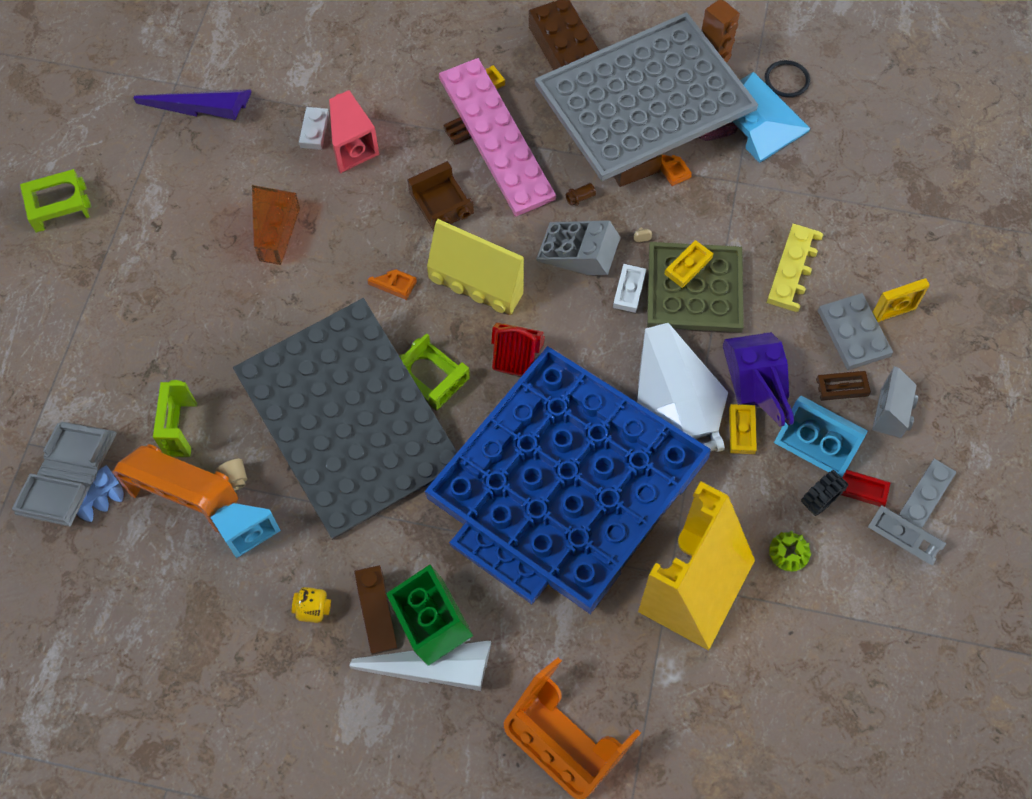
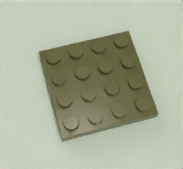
(707, 301)

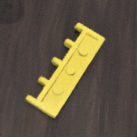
(792, 266)

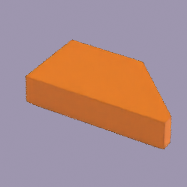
(674, 169)
(395, 283)

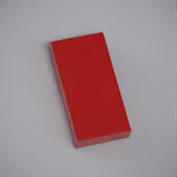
(866, 488)

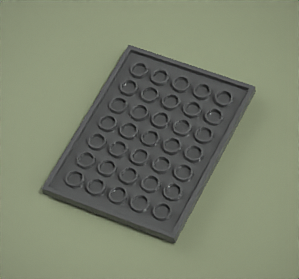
(347, 417)

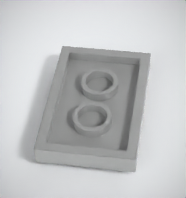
(855, 331)

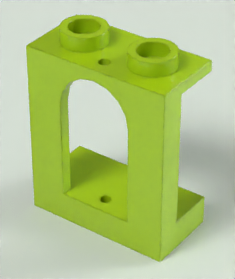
(38, 214)
(456, 378)
(171, 439)

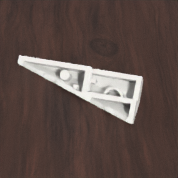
(459, 667)

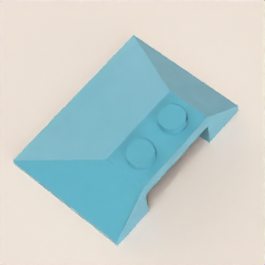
(771, 124)

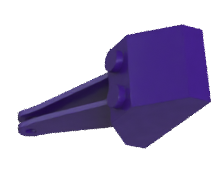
(760, 374)

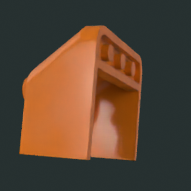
(175, 481)
(557, 742)

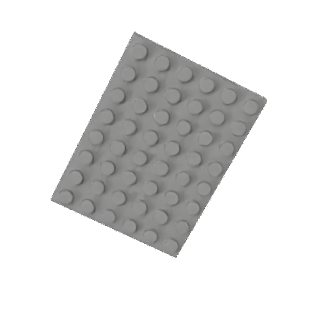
(645, 95)

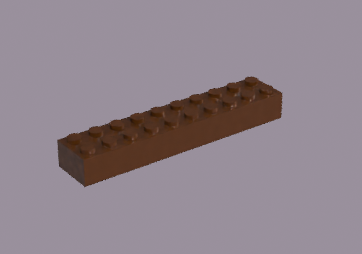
(565, 40)

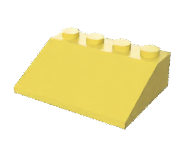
(476, 268)

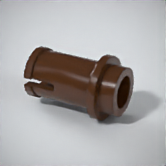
(582, 193)

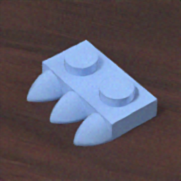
(103, 486)

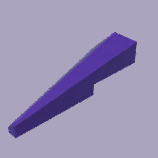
(216, 103)

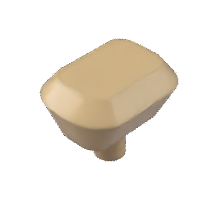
(642, 235)

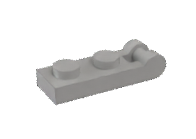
(906, 534)

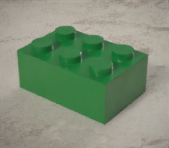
(429, 615)

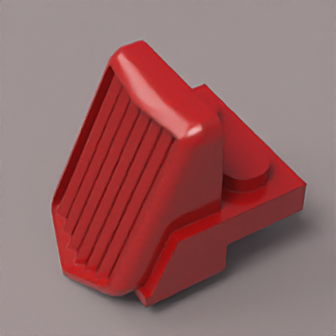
(515, 348)

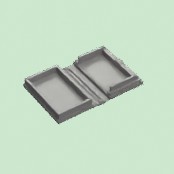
(65, 475)

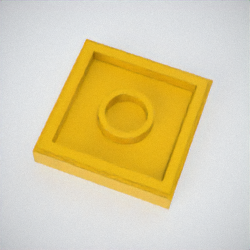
(900, 300)

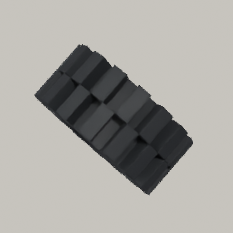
(824, 492)

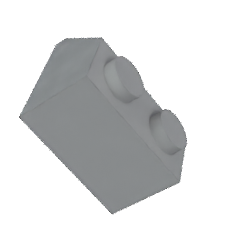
(895, 404)

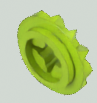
(778, 551)

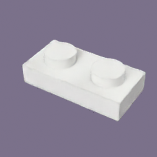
(314, 128)
(629, 288)

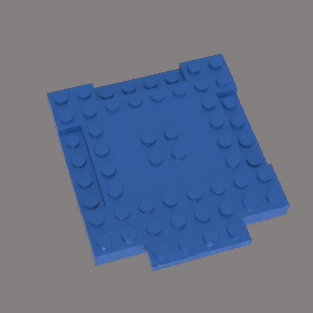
(563, 482)

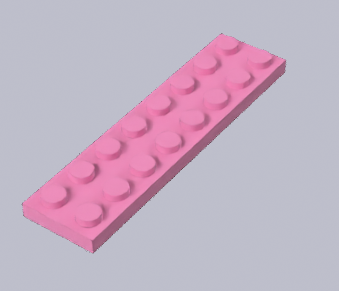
(497, 137)

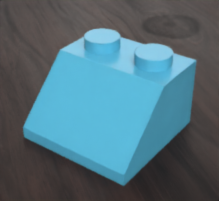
(244, 526)

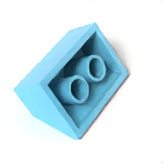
(821, 436)

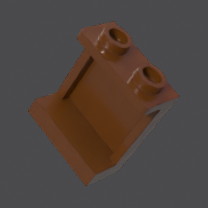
(440, 195)

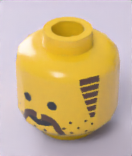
(310, 605)

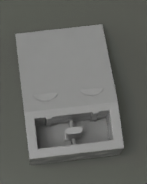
(580, 246)

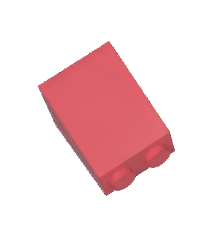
(352, 132)

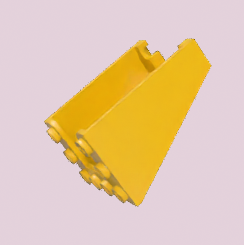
(699, 594)

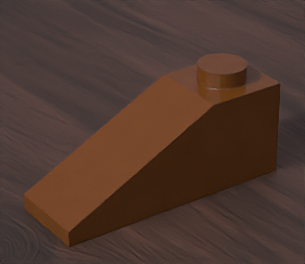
(375, 609)

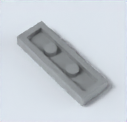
(927, 493)

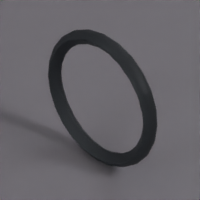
(789, 62)

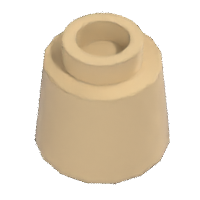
(235, 472)

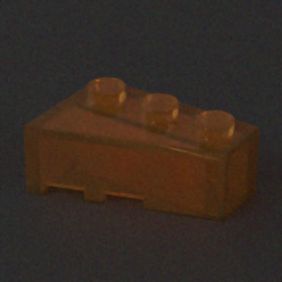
(273, 222)

